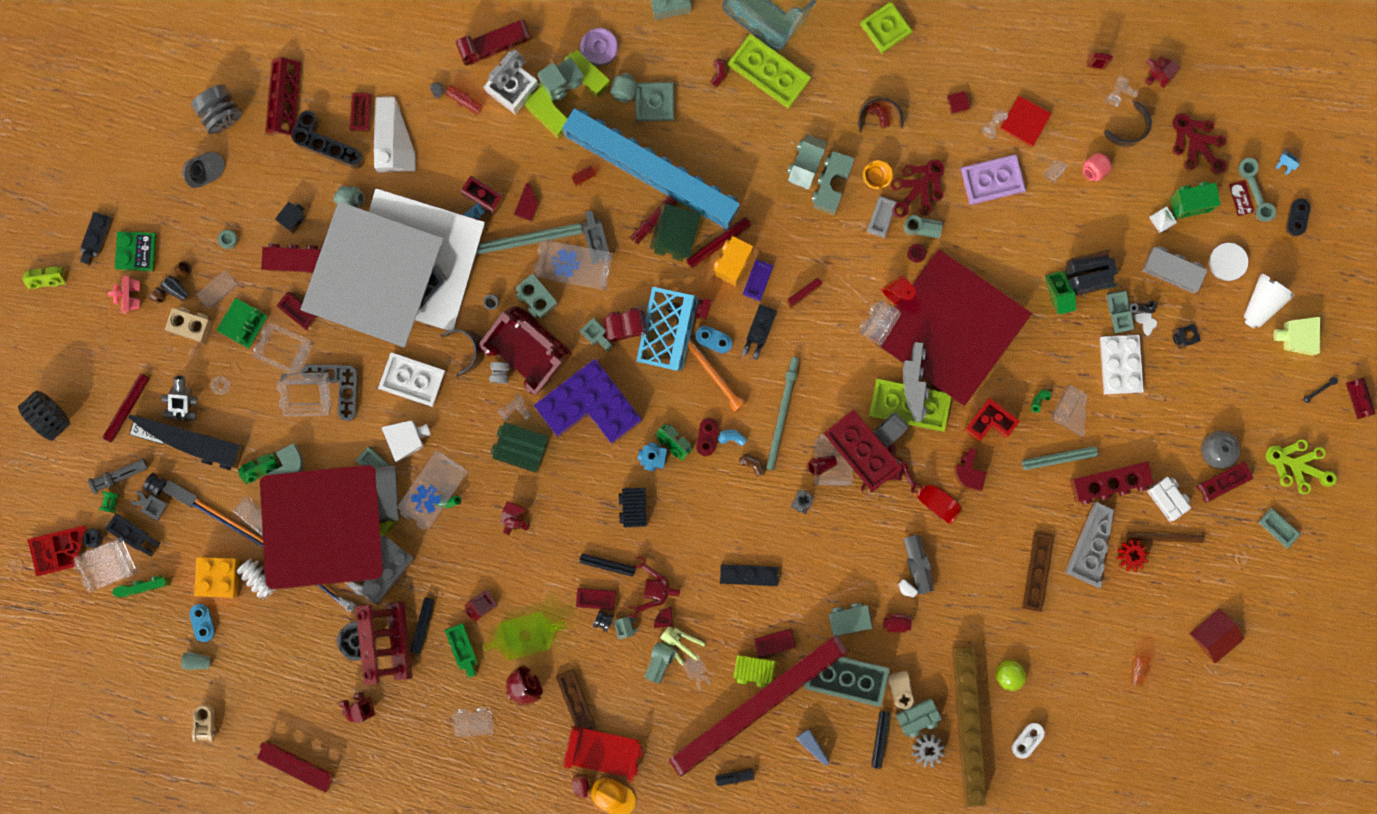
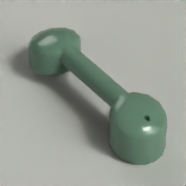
(1265, 211)

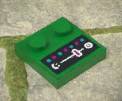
(135, 251)

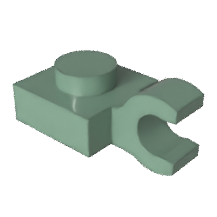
(594, 333)

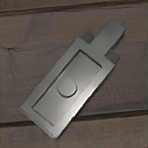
(594, 233)

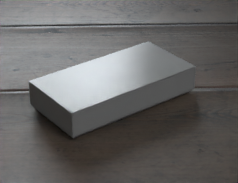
(881, 217)

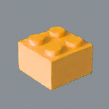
(734, 260)
(217, 577)

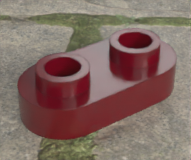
(707, 437)

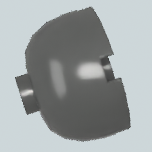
(1220, 449)
(349, 642)

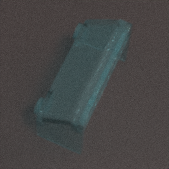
(767, 20)

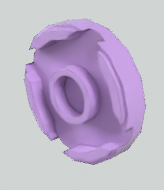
(599, 47)

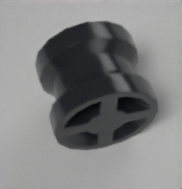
(154, 484)
(603, 621)

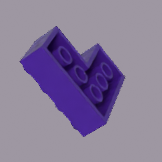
(590, 394)

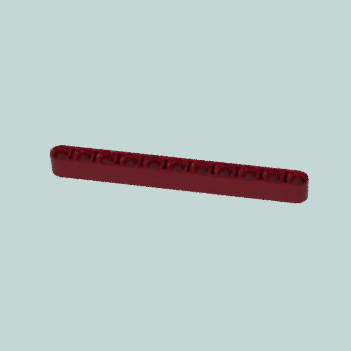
(758, 705)

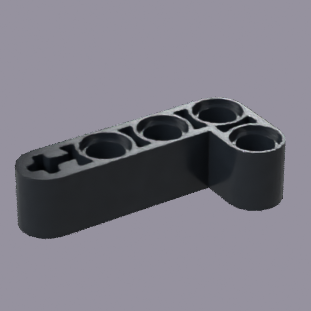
(329, 144)

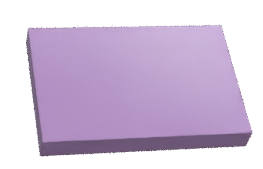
(993, 179)

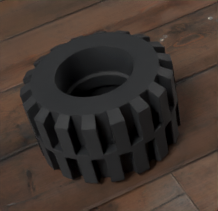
(44, 415)

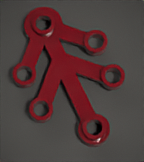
(1197, 141)
(920, 186)

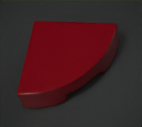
(664, 619)

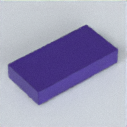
(757, 280)

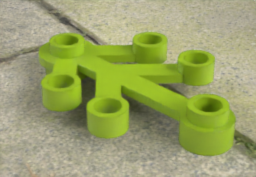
(1297, 465)

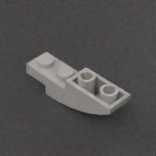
(914, 389)

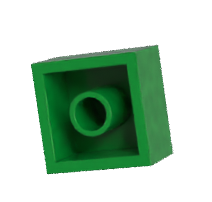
(1195, 200)

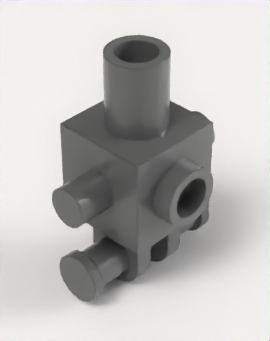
(179, 401)

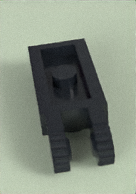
(759, 329)
(131, 534)

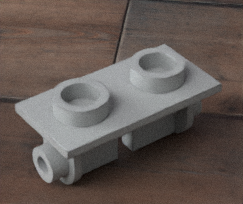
(510, 65)

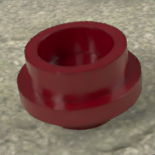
(916, 253)

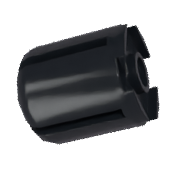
(1088, 264)

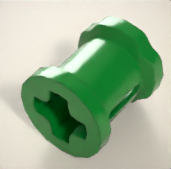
(107, 495)

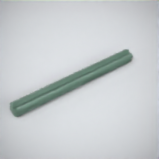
(529, 238)

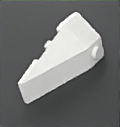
(391, 140)

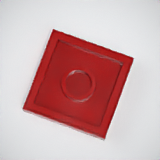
(1025, 121)

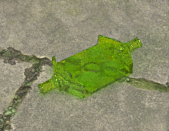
(509, 640)

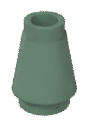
(195, 661)

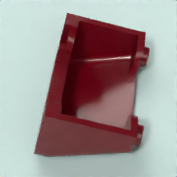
(526, 347)

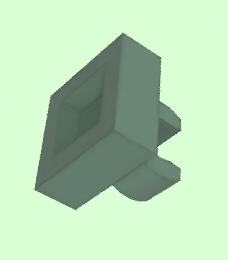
(624, 628)

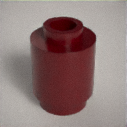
(897, 622)

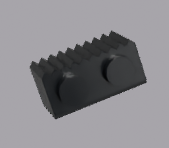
(634, 507)

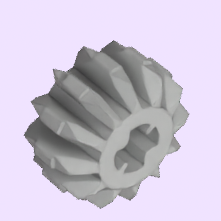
(929, 743)

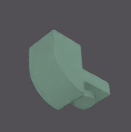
(291, 460)

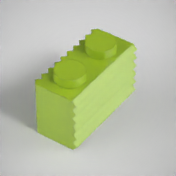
(754, 670)

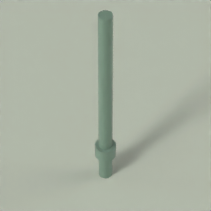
(790, 377)

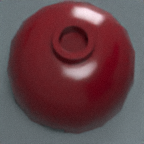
(523, 687)

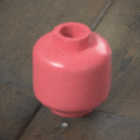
(1097, 167)

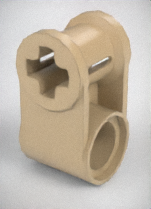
(899, 686)
(203, 728)

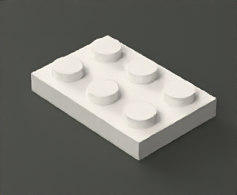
(1121, 364)
(411, 379)

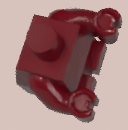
(1162, 71)
(513, 517)
(359, 710)

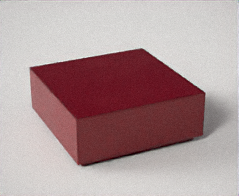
(958, 102)

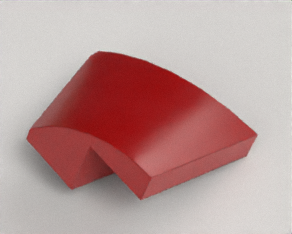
(56, 550)

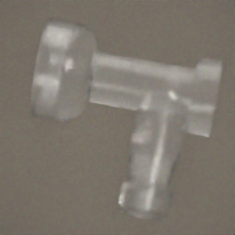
(1114, 98)
(989, 131)
(516, 404)

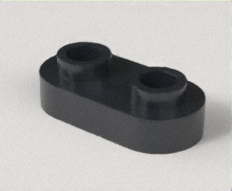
(1298, 216)

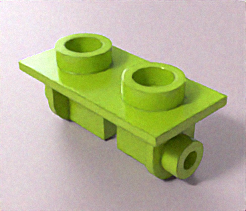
(35, 278)

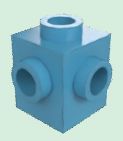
(660, 456)

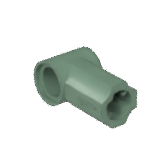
(925, 227)
(661, 657)

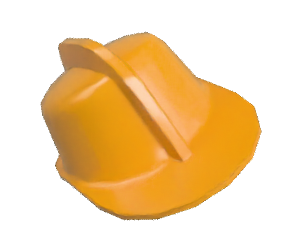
(613, 796)

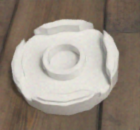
(1228, 261)

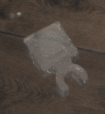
(694, 669)

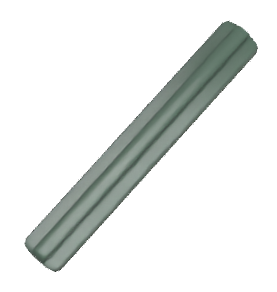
(1059, 458)

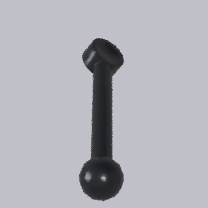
(1332, 381)

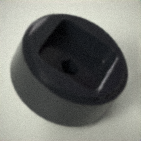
(93, 538)

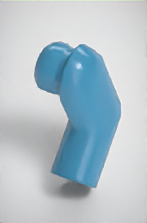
(731, 434)

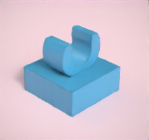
(1289, 160)

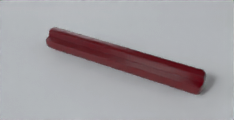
(718, 242)
(126, 407)

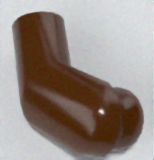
(753, 462)

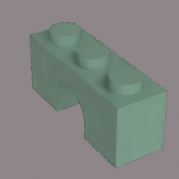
(837, 167)

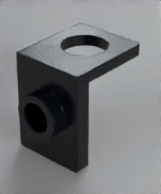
(1180, 339)

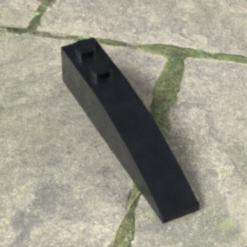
(192, 443)

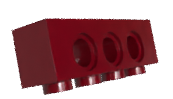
(1140, 471)

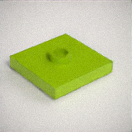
(886, 27)

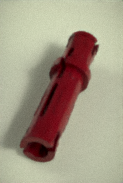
(648, 225)

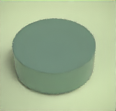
(227, 239)

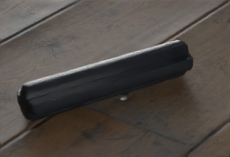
(607, 565)
(422, 625)
(880, 739)

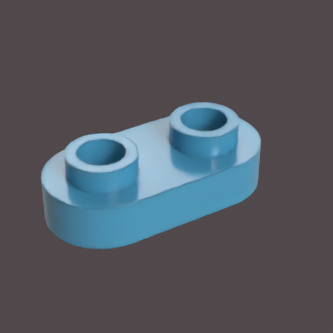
(713, 340)
(202, 622)

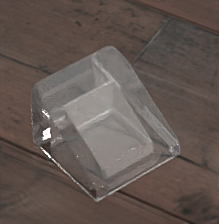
(1054, 170)

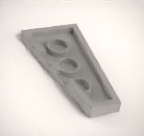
(1090, 550)

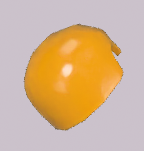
(877, 174)

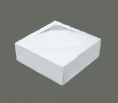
(1163, 219)
(906, 588)

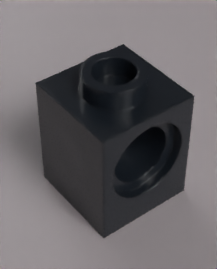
(291, 216)

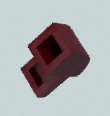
(966, 475)

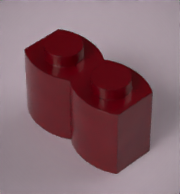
(625, 325)

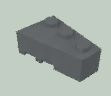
(395, 564)

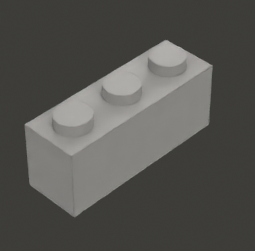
(1174, 269)

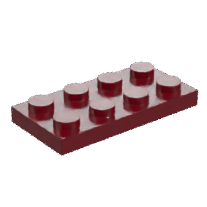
(862, 450)

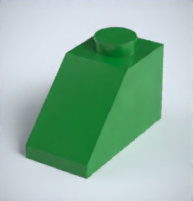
(1061, 292)

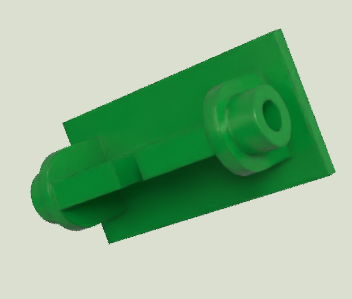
(666, 436)
(250, 472)

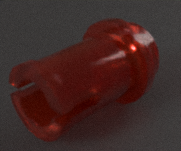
(583, 175)

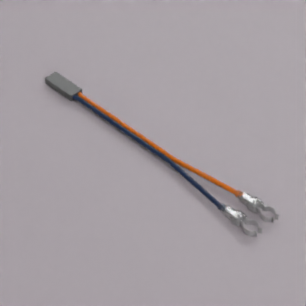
(189, 499)

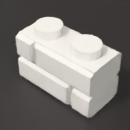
(1169, 498)

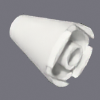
(1266, 301)

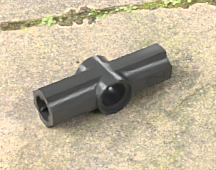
(802, 501)
(918, 564)

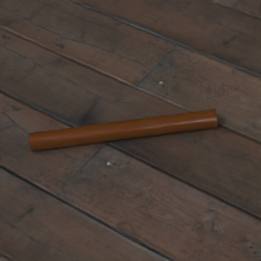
(1164, 537)

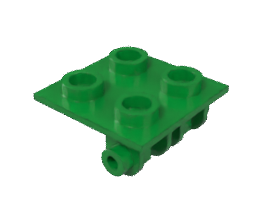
(242, 323)

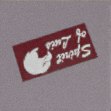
(1241, 198)

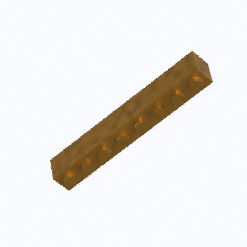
(968, 726)

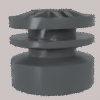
(216, 109)

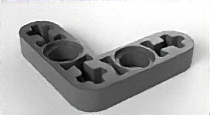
(340, 378)

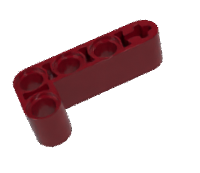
(493, 42)

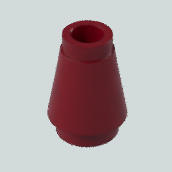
(820, 465)

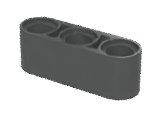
(891, 429)
(387, 493)

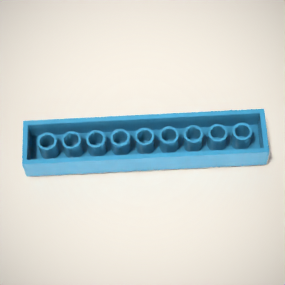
(651, 169)

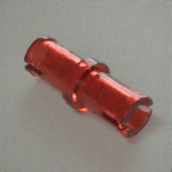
(463, 99)

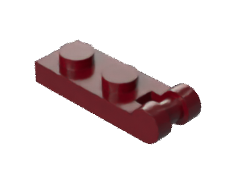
(1225, 481)

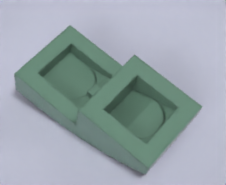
(1119, 311)

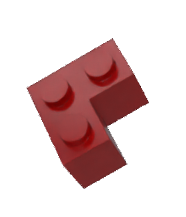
(991, 416)

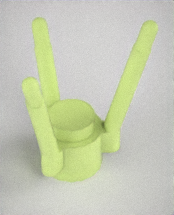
(671, 637)

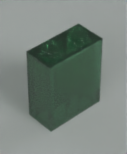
(674, 232)
(519, 447)

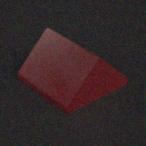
(1217, 635)

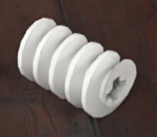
(255, 578)

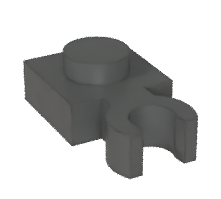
(152, 506)

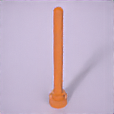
(735, 401)

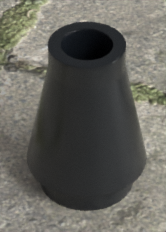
(173, 287)

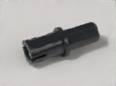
(734, 777)

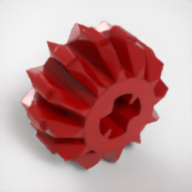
(1138, 552)

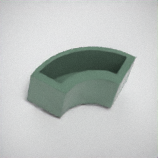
(807, 161)

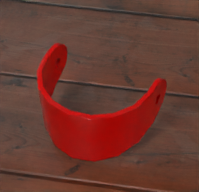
(898, 289)
(939, 503)

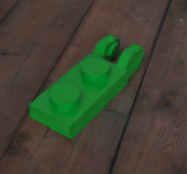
(140, 587)

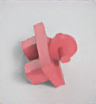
(126, 303)

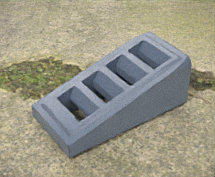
(809, 742)

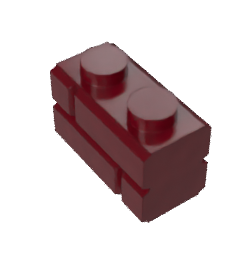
(482, 195)

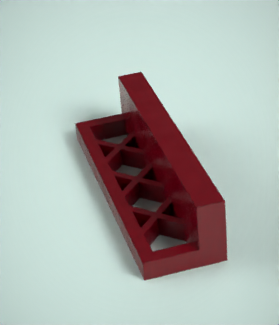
(276, 95)
(295, 766)

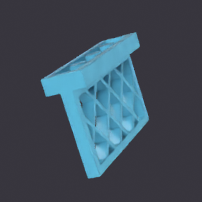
(683, 328)

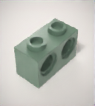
(539, 294)

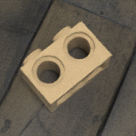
(187, 328)

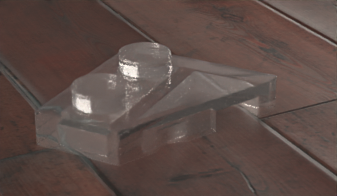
(1071, 410)

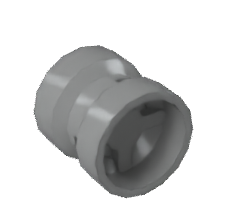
(499, 373)

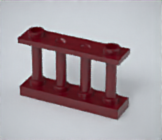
(398, 641)

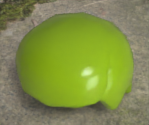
(1010, 675)

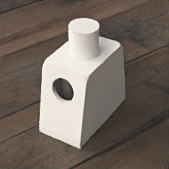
(405, 439)

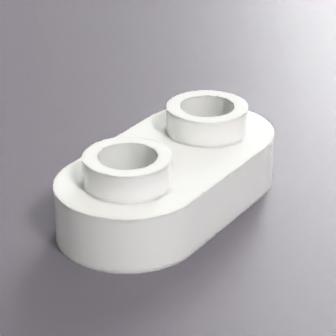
(1029, 742)

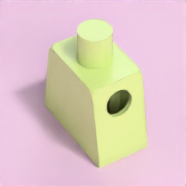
(1300, 336)

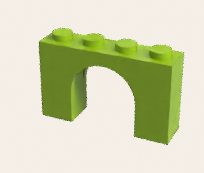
(541, 104)

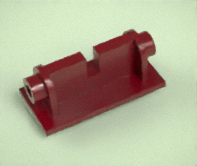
(1360, 398)

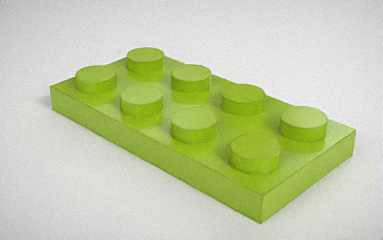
(769, 71)
(890, 398)

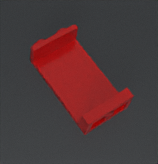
(603, 752)

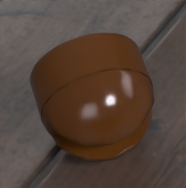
(180, 267)
(158, 295)

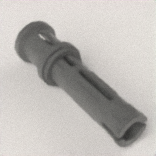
(109, 479)

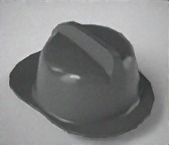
(203, 169)

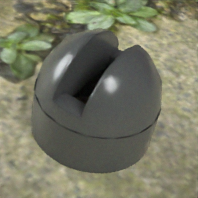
(436, 89)
(488, 304)

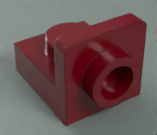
(702, 309)
(480, 605)

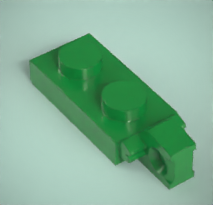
(462, 649)

